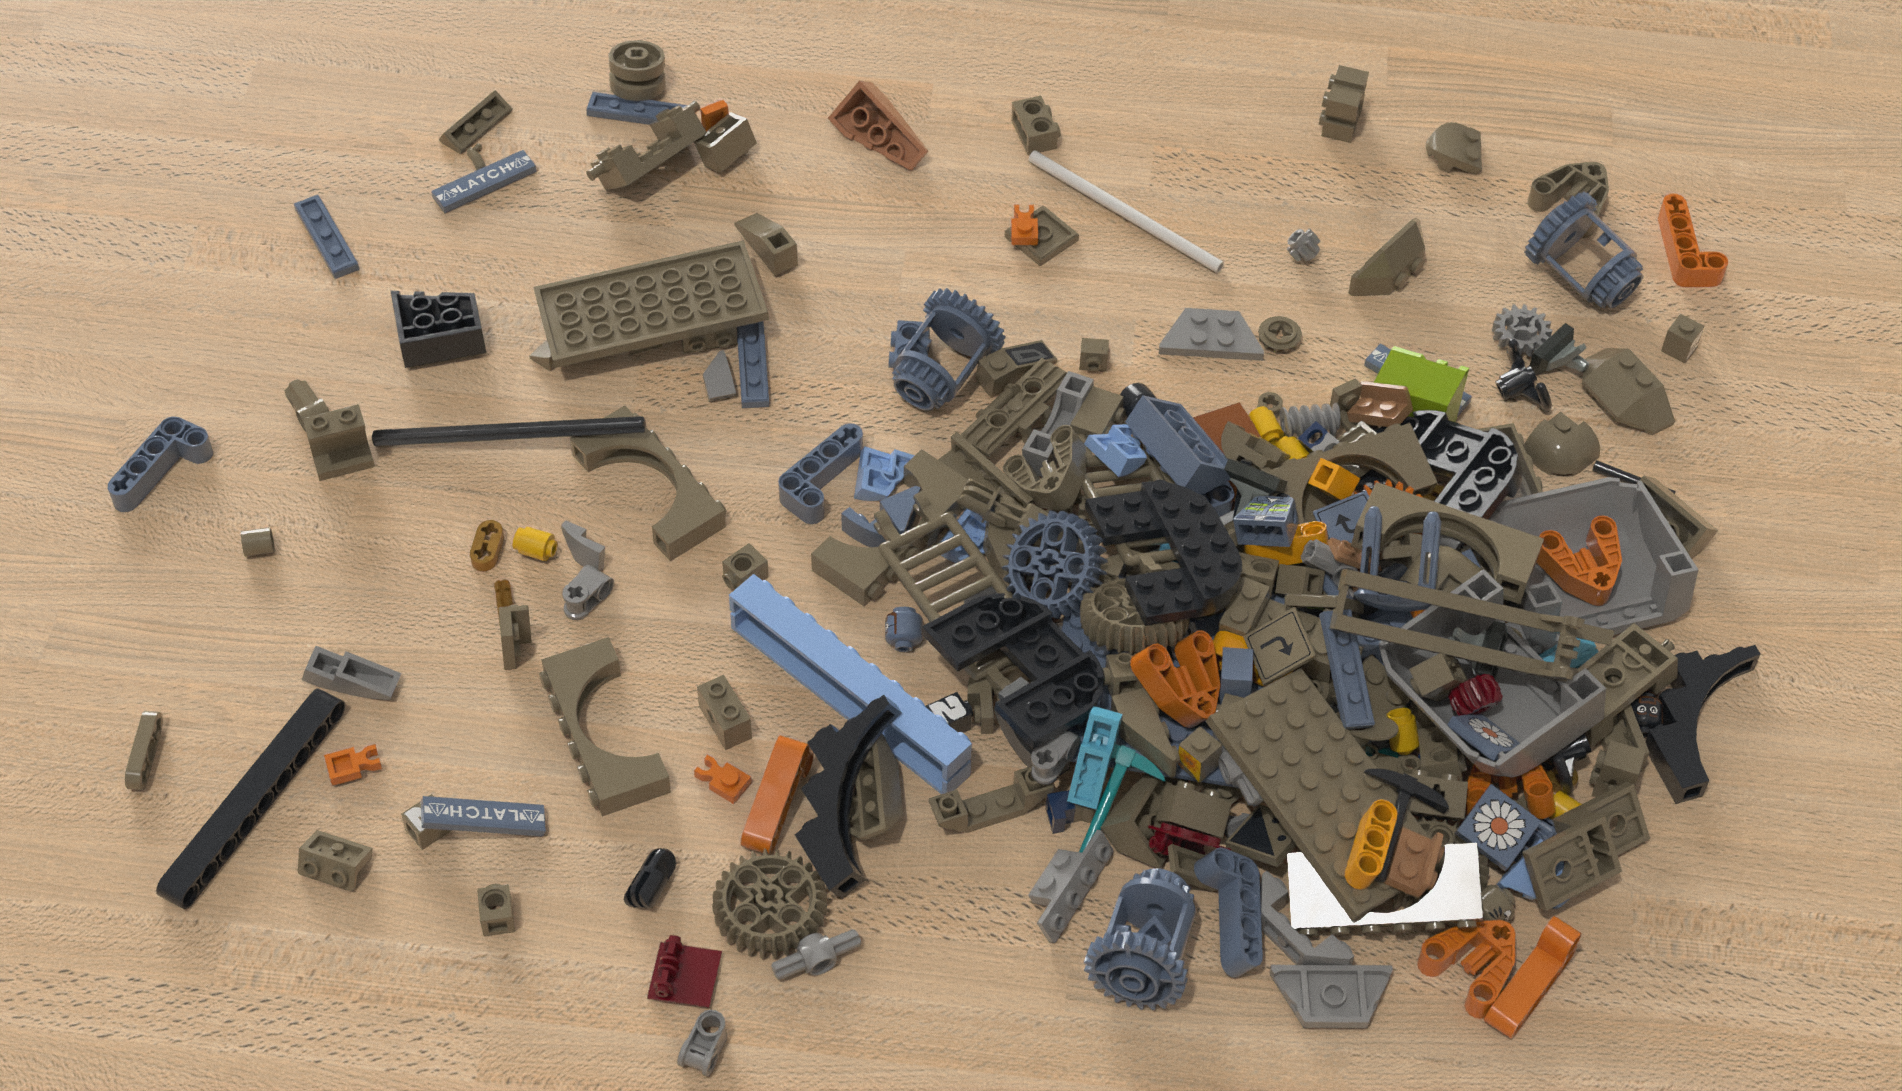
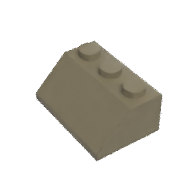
(1687, 524)

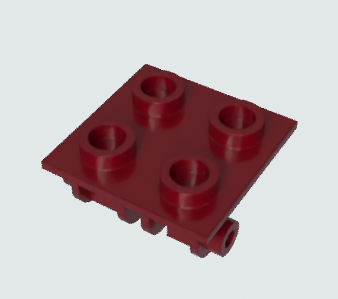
(1184, 838)
(684, 973)

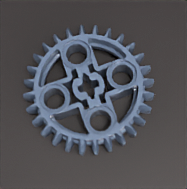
(1046, 555)

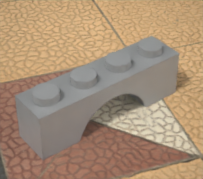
(1067, 403)

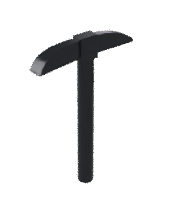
(1406, 787)

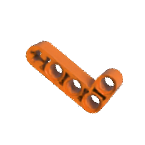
(1686, 262)
(775, 794)
(1534, 977)

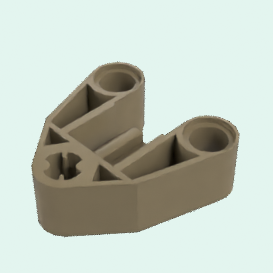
(1568, 182)
(1059, 485)

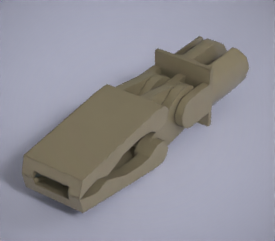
(1005, 513)

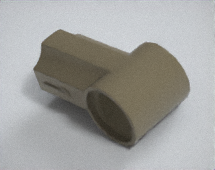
(304, 400)

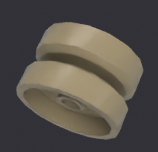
(637, 70)

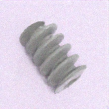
(1299, 421)

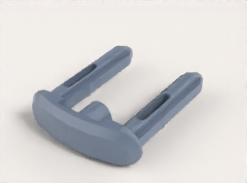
(1372, 539)

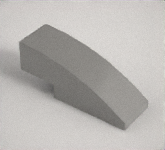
(350, 675)

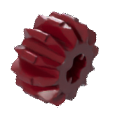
(1475, 695)

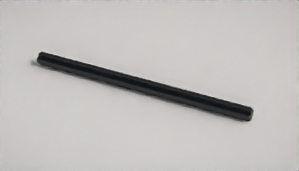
(509, 431)

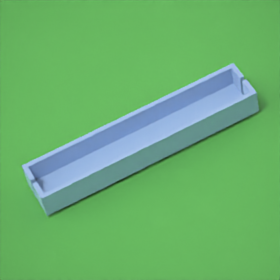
(848, 682)

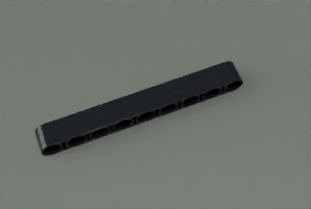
(250, 799)

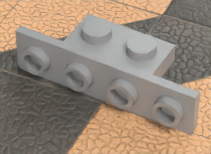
(1067, 883)

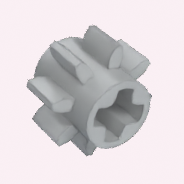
(1303, 245)

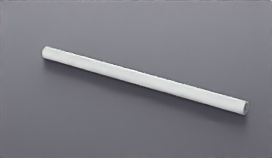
(1126, 211)

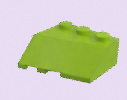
(1429, 383)

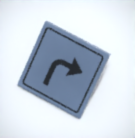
(1342, 516)

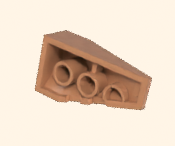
(875, 123)

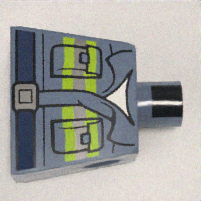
(1267, 521)

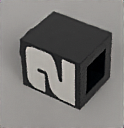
(954, 711)

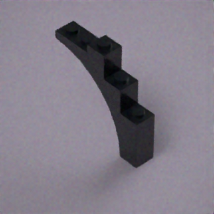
(1674, 742)
(830, 793)

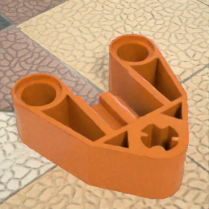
(1589, 572)
(1185, 692)
(1536, 786)
(1492, 942)

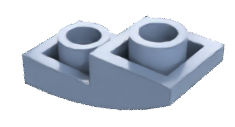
(860, 529)

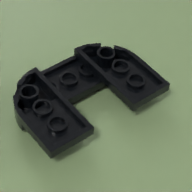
(1480, 463)
(1195, 534)
(1062, 676)

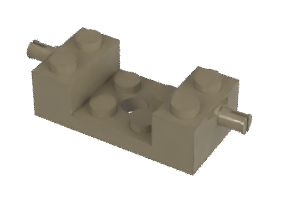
(674, 132)
(1253, 608)
(1640, 665)

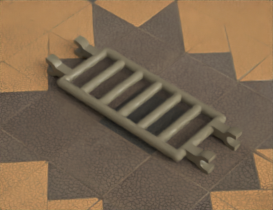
(1146, 561)
(931, 610)

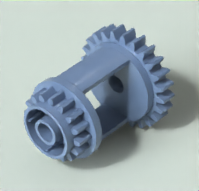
(1563, 229)
(959, 325)
(1138, 965)

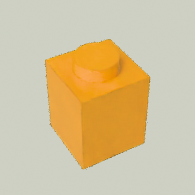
(1333, 480)

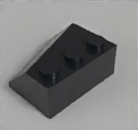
(437, 326)

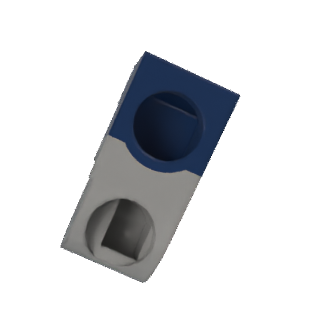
(1324, 442)

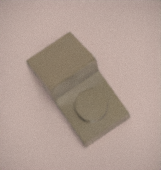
(1182, 864)

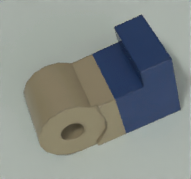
(1063, 812)

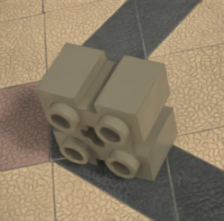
(1343, 103)

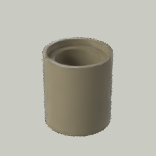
(257, 541)

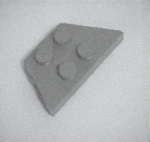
(1211, 335)
(1332, 993)

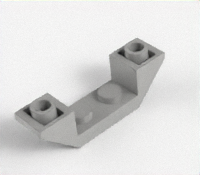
(1295, 945)

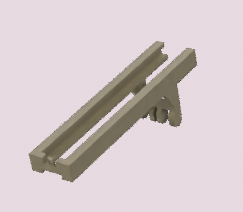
(1567, 626)

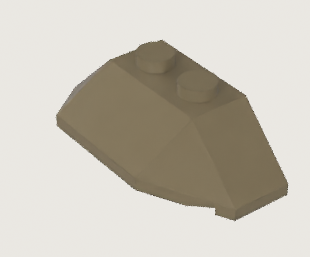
(1391, 263)
(1628, 390)
(877, 793)

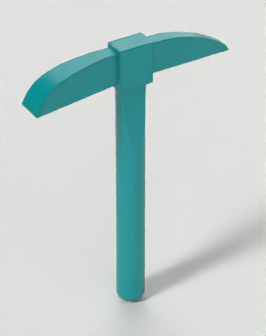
(1124, 758)

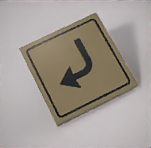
(1280, 646)

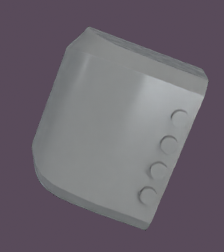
(1655, 569)
(1533, 709)

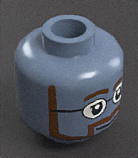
(903, 628)

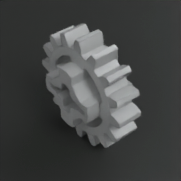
(1523, 327)

